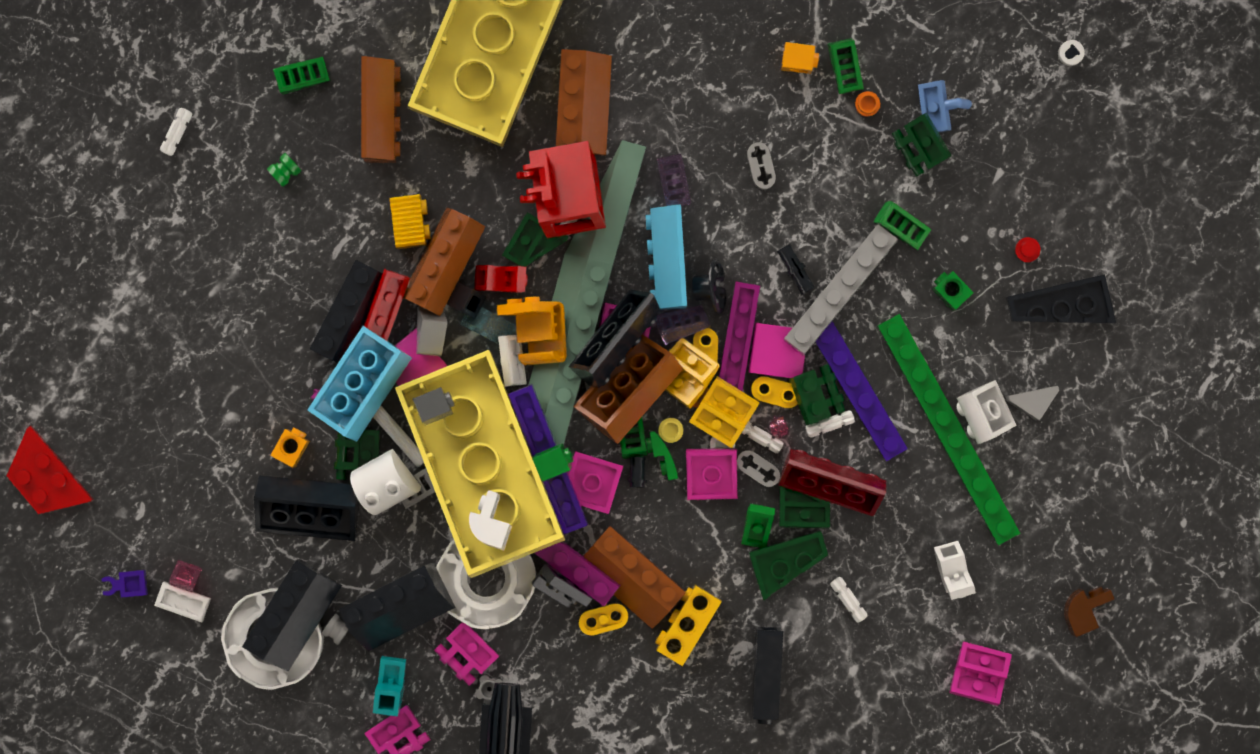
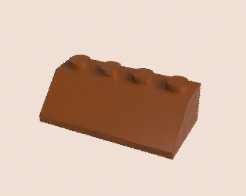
(584, 99)
(378, 110)
(443, 261)
(630, 389)
(643, 585)

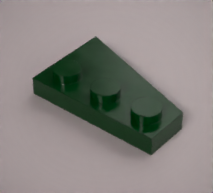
(786, 560)

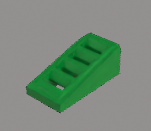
(850, 44)
(284, 89)
(885, 212)
(635, 451)

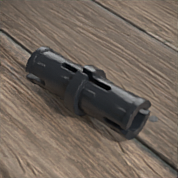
(795, 269)

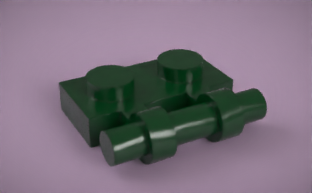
(927, 142)
(810, 395)
(365, 450)

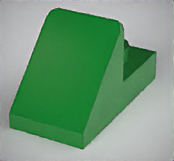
(757, 525)

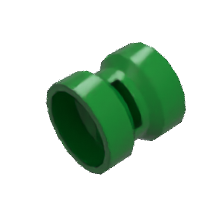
(282, 171)

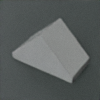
(430, 332)
(1034, 402)

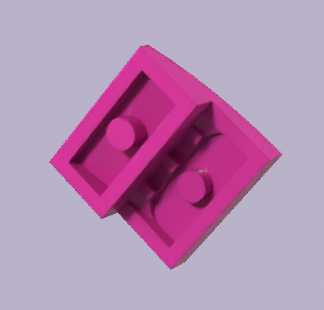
(772, 354)
(419, 364)
(980, 673)

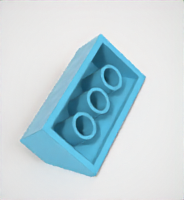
(668, 256)
(359, 384)

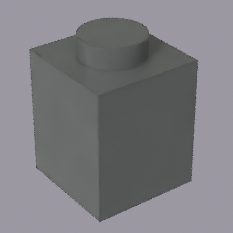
(434, 405)

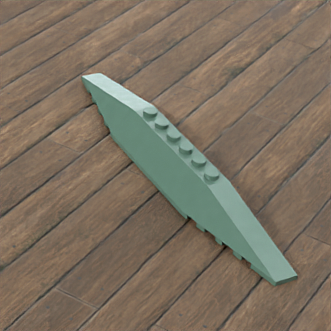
(583, 288)

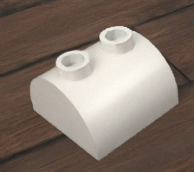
(985, 412)
(383, 483)

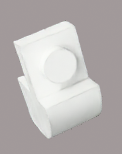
(484, 527)
(954, 570)

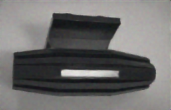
(505, 722)

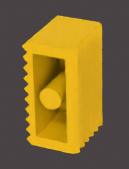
(409, 221)

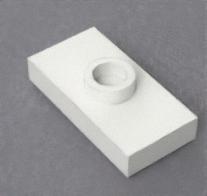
(512, 368)
(182, 602)

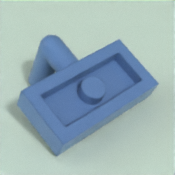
(935, 103)

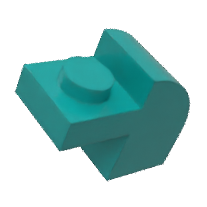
(390, 686)

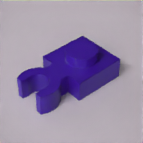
(129, 583)

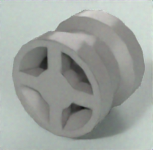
(335, 629)

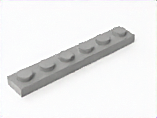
(840, 289)

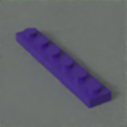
(860, 393)
(539, 439)

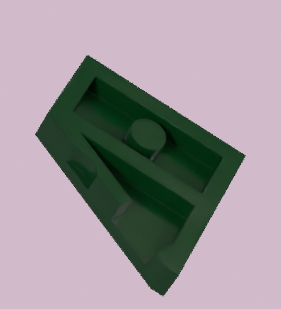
(530, 242)
(802, 510)

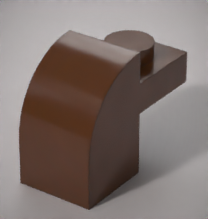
(1079, 608)

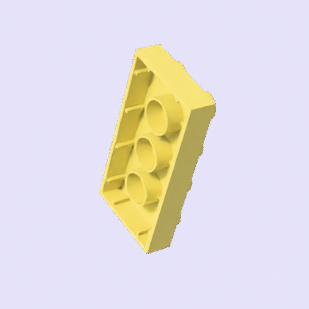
(483, 64)
(480, 452)

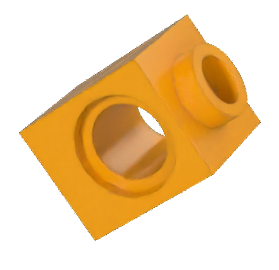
(799, 58)
(283, 455)

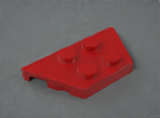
(44, 477)

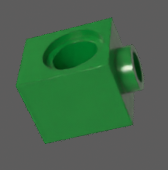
(962, 294)
(553, 462)

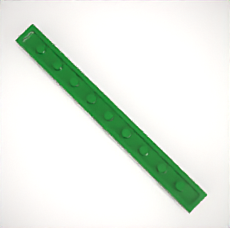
(948, 429)

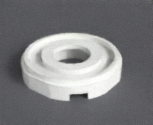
(491, 610)
(252, 668)

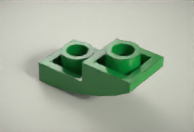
(658, 447)

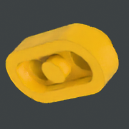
(710, 350)
(776, 392)
(603, 619)

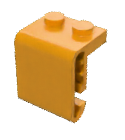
(539, 325)

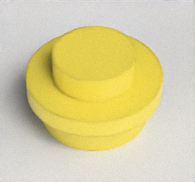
(670, 430)

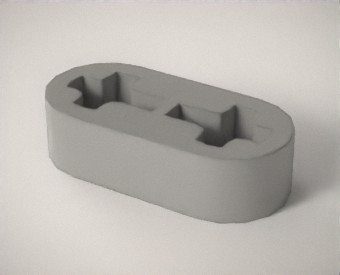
(755, 167)
(762, 463)

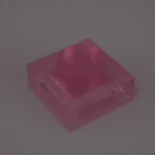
(185, 576)

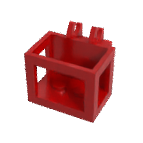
(565, 188)

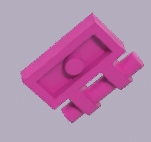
(472, 648)
(395, 728)

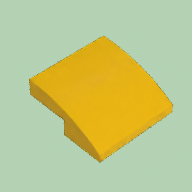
(696, 373)
(724, 412)

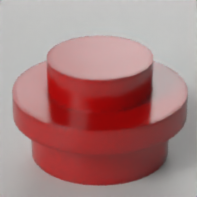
(1027, 249)

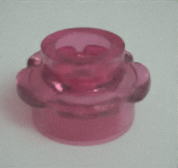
(779, 427)

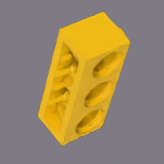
(687, 638)

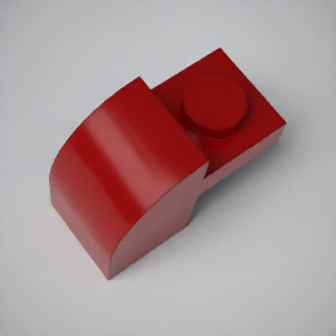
(500, 278)

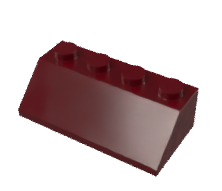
(832, 482)

